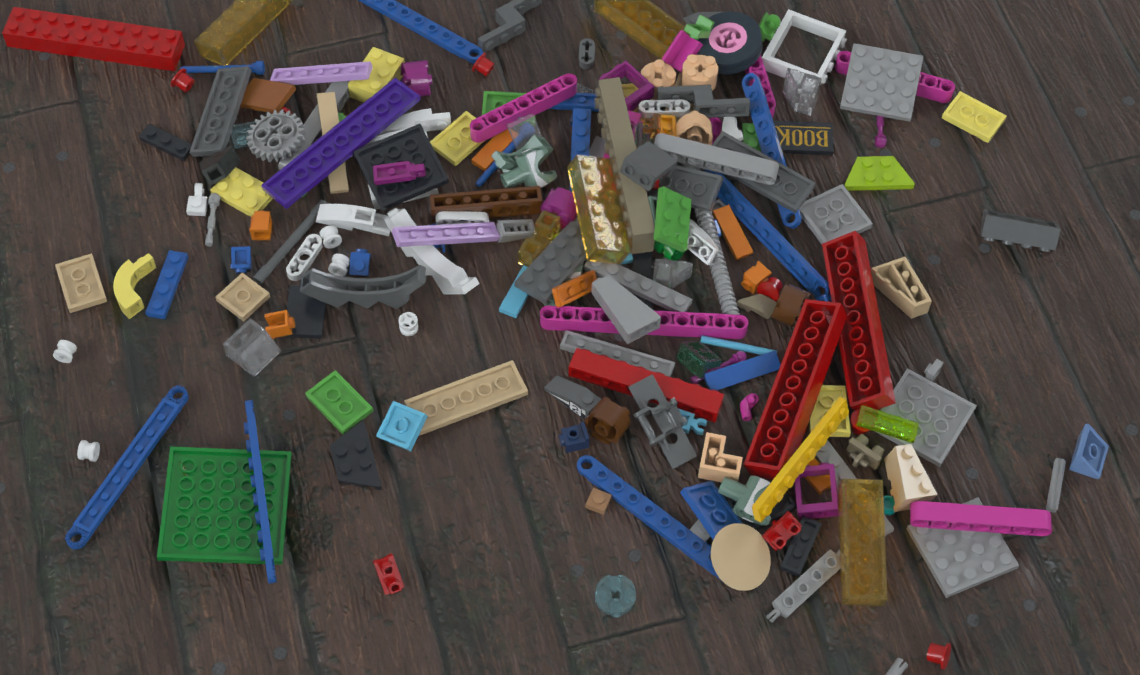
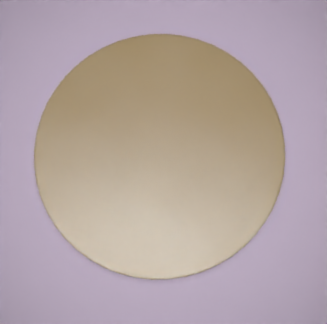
(740, 557)

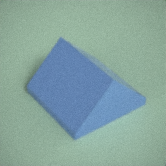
(1089, 453)

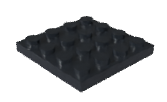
(403, 146)

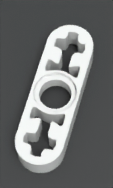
(651, 104)
(454, 217)
(304, 264)

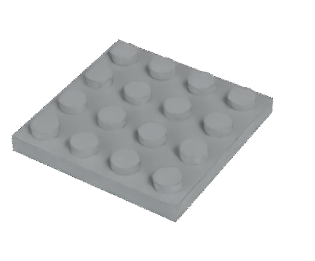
(881, 82)
(937, 411)
(962, 557)

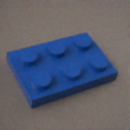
(710, 507)

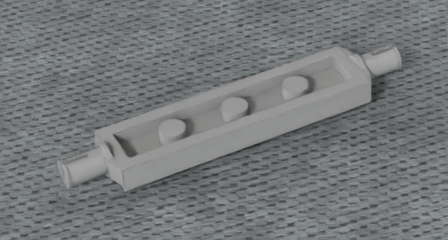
(805, 585)

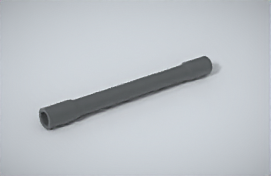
(267, 269)

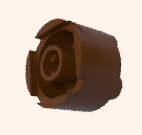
(789, 305)
(608, 421)

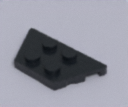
(355, 459)

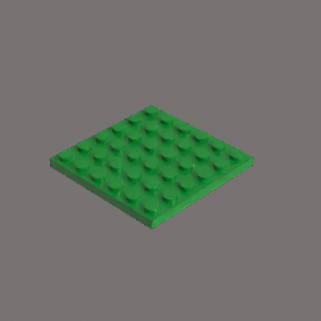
(213, 508)

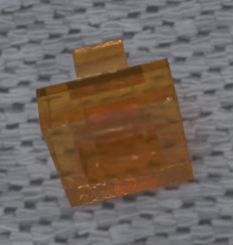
(654, 125)

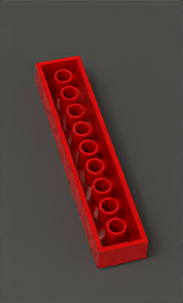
(94, 38)
(862, 336)
(795, 388)

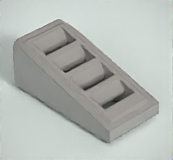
(504, 226)

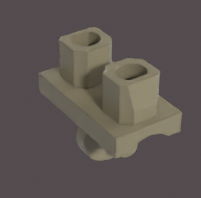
(863, 455)

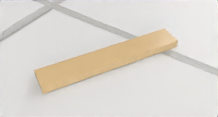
(329, 118)

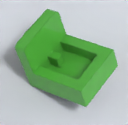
(701, 29)

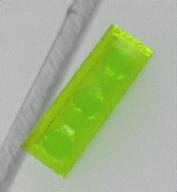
(887, 424)

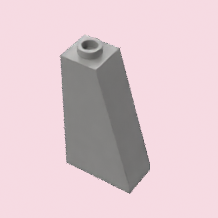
(626, 311)

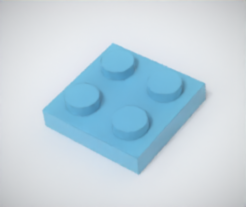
(401, 426)

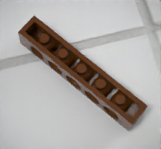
(493, 202)

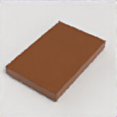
(266, 95)

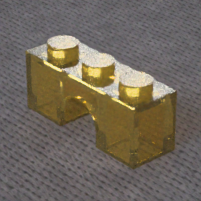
(545, 229)

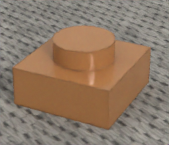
(598, 501)

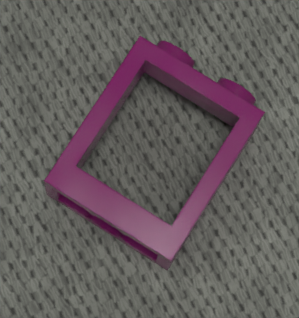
(645, 88)
(818, 510)

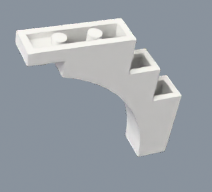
(447, 275)

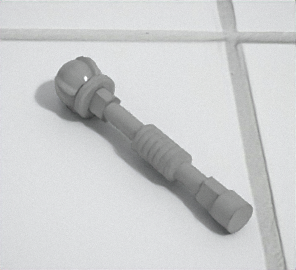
(214, 200)

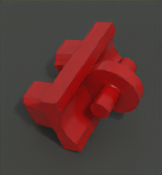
(782, 531)
(388, 574)

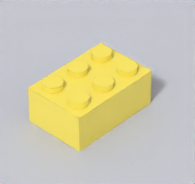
(385, 69)

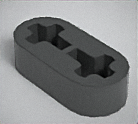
(584, 53)

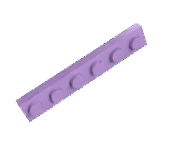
(323, 73)
(445, 234)

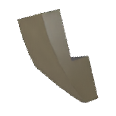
(759, 304)

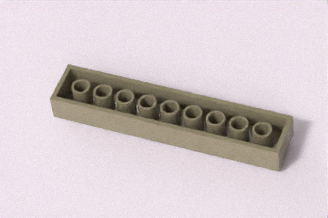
(619, 144)

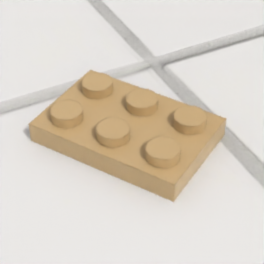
(81, 283)

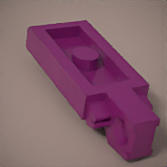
(397, 172)

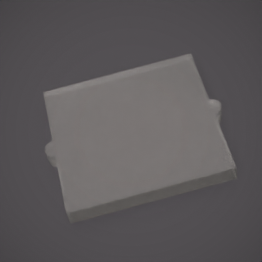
(523, 130)

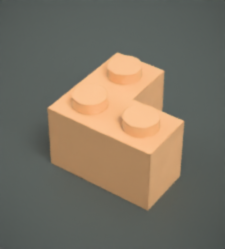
(715, 463)

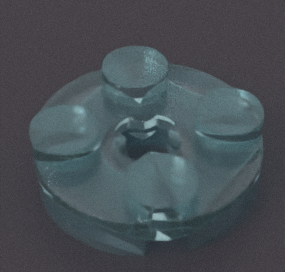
(615, 584)

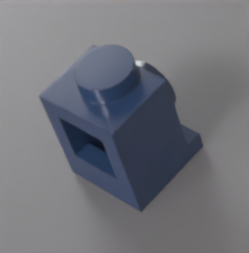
(574, 438)

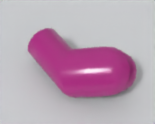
(746, 406)

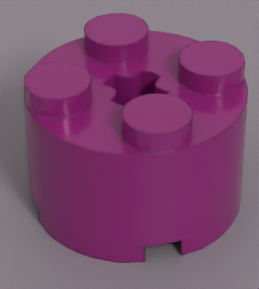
(416, 77)
(561, 203)

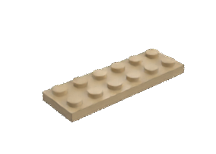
(469, 396)

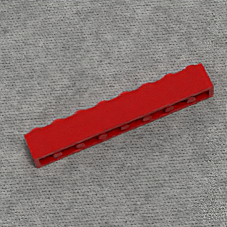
(620, 375)

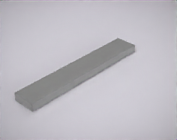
(652, 363)

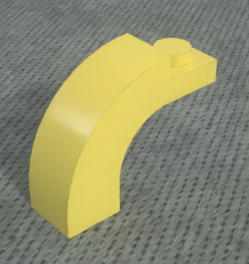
(125, 282)

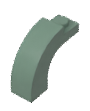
(507, 161)

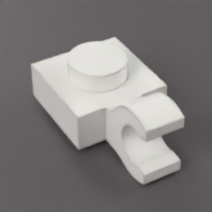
(198, 203)

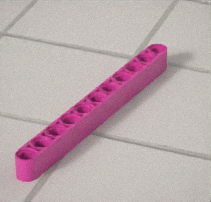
(671, 328)

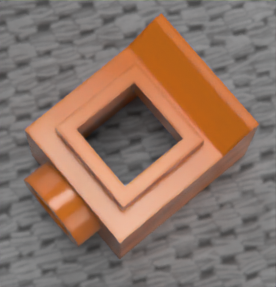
(261, 225)
(754, 277)
(279, 324)

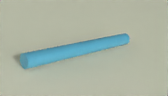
(735, 345)

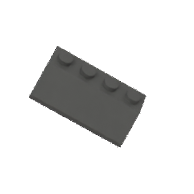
(1020, 230)

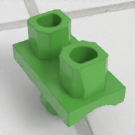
(769, 25)

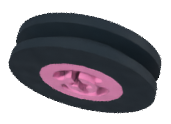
(742, 48)

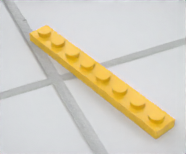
(800, 459)

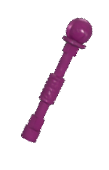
(880, 139)
(736, 358)

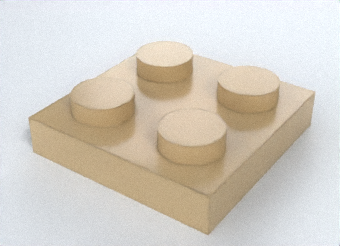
(242, 297)

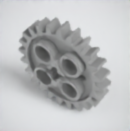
(276, 135)

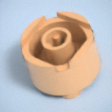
(699, 71)
(659, 75)
(695, 128)

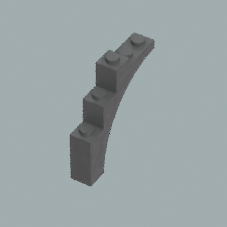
(362, 291)

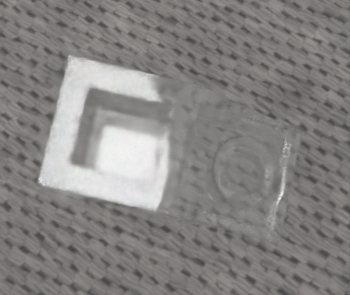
(671, 272)

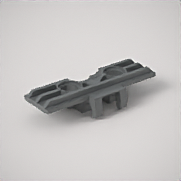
(667, 418)

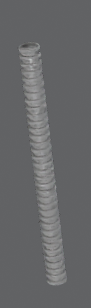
(718, 265)

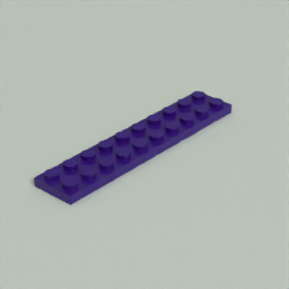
(340, 142)

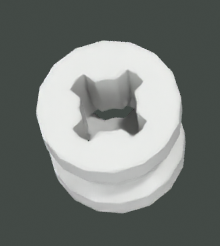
(330, 236)
(339, 265)
(408, 319)
(64, 351)
(88, 450)

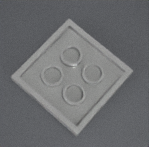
(834, 214)

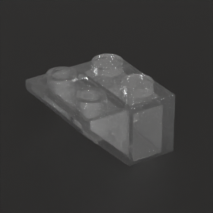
(801, 90)
(251, 347)

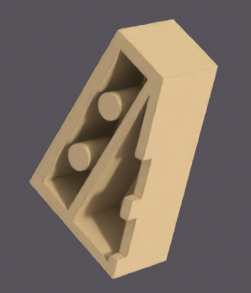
(902, 287)
(907, 478)

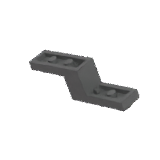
(510, 23)
(703, 101)

